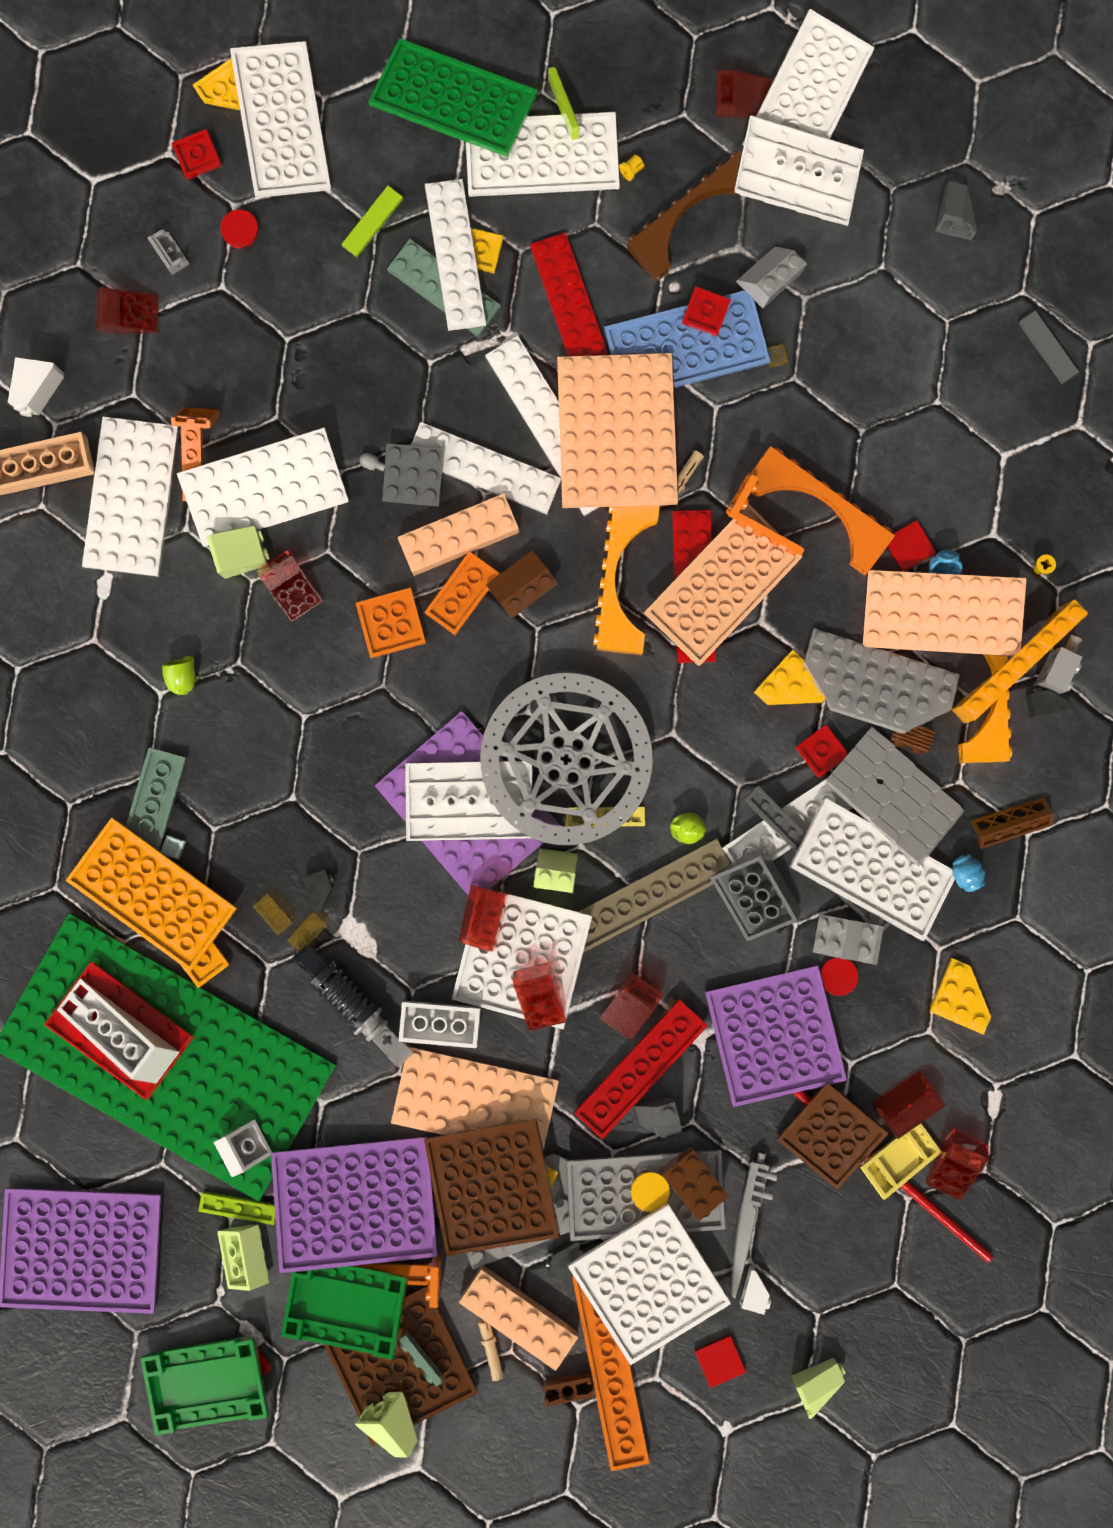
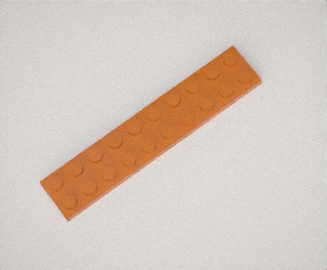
(613, 1390)

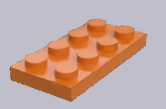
(461, 593)

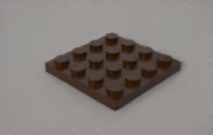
(832, 1135)

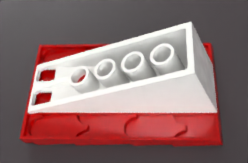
(119, 1030)

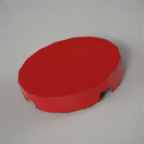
(239, 228)
(839, 976)

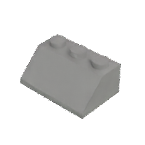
(772, 275)

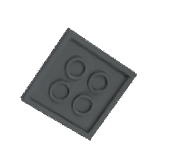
(413, 475)

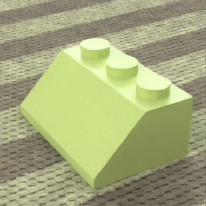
(243, 1257)

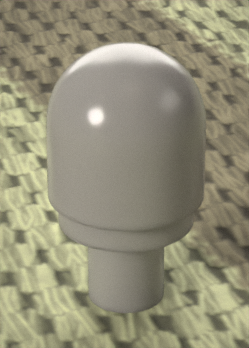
(371, 462)

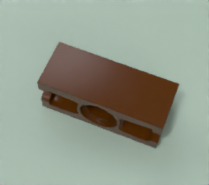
(571, 1380)

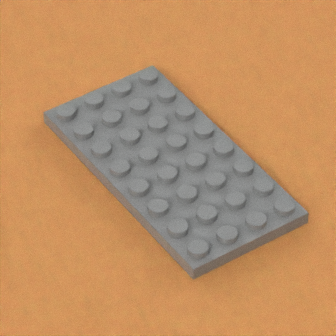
(602, 1199)

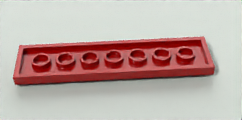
(568, 297)
(690, 538)
(640, 1069)

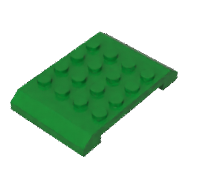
(346, 1308)
(204, 1384)

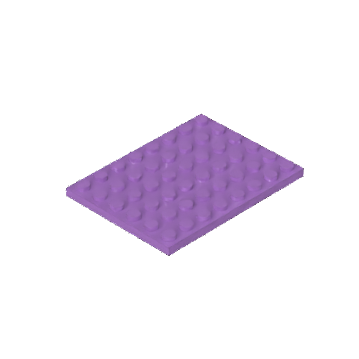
(467, 861)
(353, 1205)
(80, 1250)

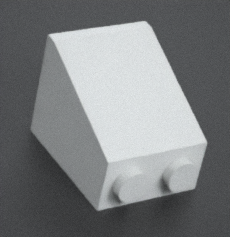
(33, 385)

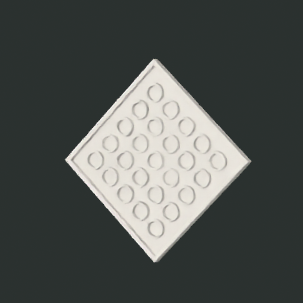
(528, 937)
(649, 1283)

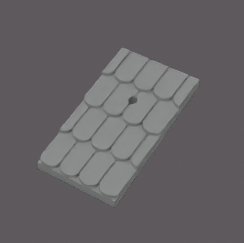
(895, 796)

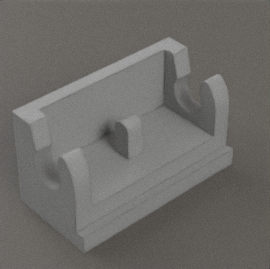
(168, 251)

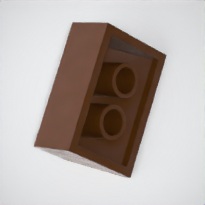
(521, 584)

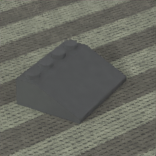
(756, 894)

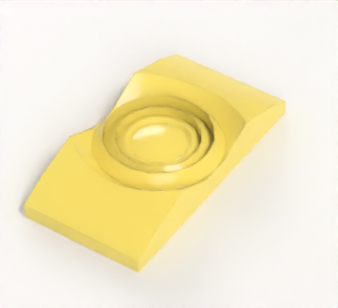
(900, 1160)

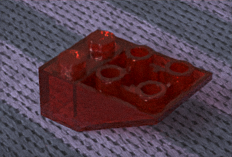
(739, 93)
(126, 311)
(289, 586)
(539, 996)
(632, 1005)
(958, 1164)

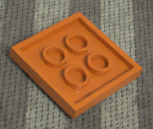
(390, 623)

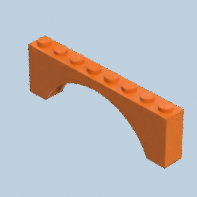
(864, 533)

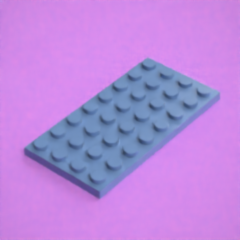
(694, 352)

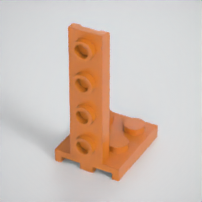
(191, 423)
(740, 502)
(417, 1274)

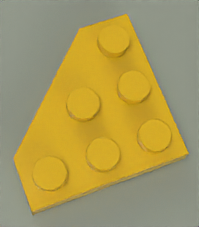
(219, 87)
(789, 684)
(961, 998)

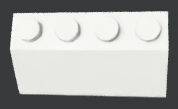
(439, 1024)

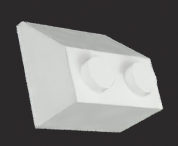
(243, 1148)

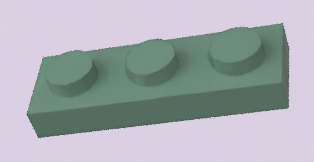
(420, 1358)

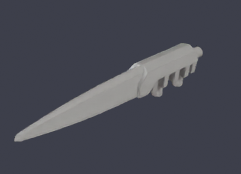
(751, 1200)

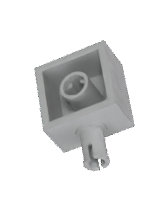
(1060, 667)

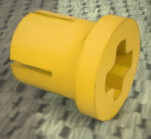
(631, 167)
(1049, 563)

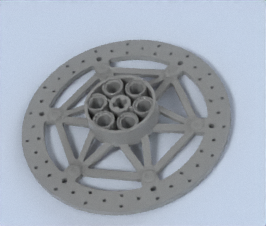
(600, 715)

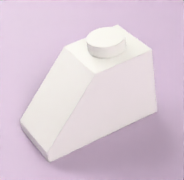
(754, 1294)

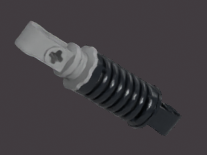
(350, 1003)

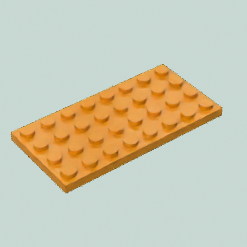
(151, 894)

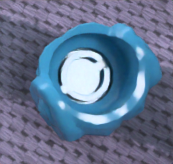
(946, 563)
(968, 873)

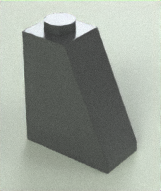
(956, 212)
(660, 1117)

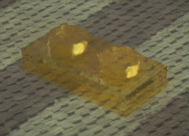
(272, 914)
(307, 931)

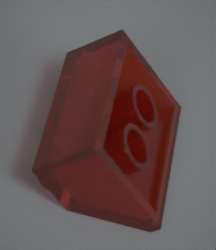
(483, 918)
(908, 1105)

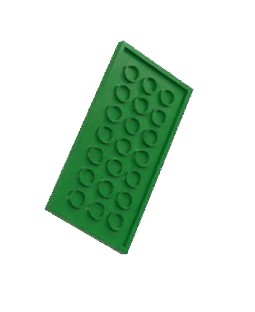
(453, 97)

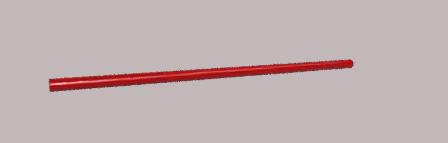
(930, 1206)

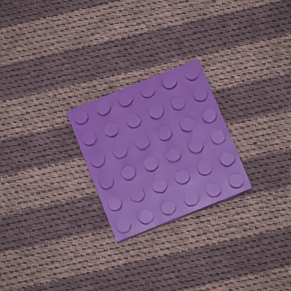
(775, 1036)

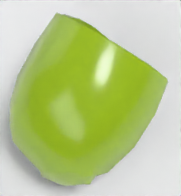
(180, 675)
(689, 828)

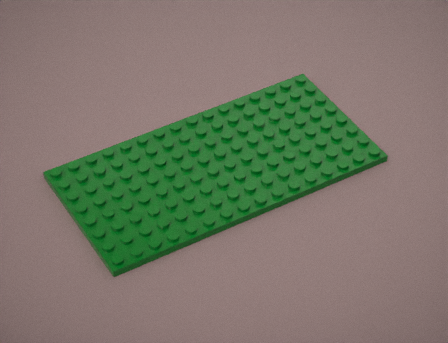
(220, 1082)

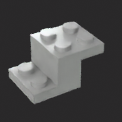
(848, 939)

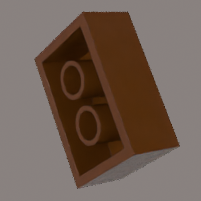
(694, 1183)

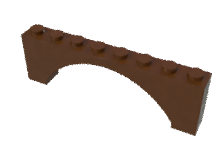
(651, 244)

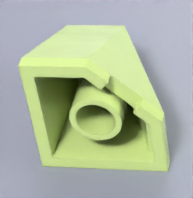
(819, 1384)
(390, 1424)

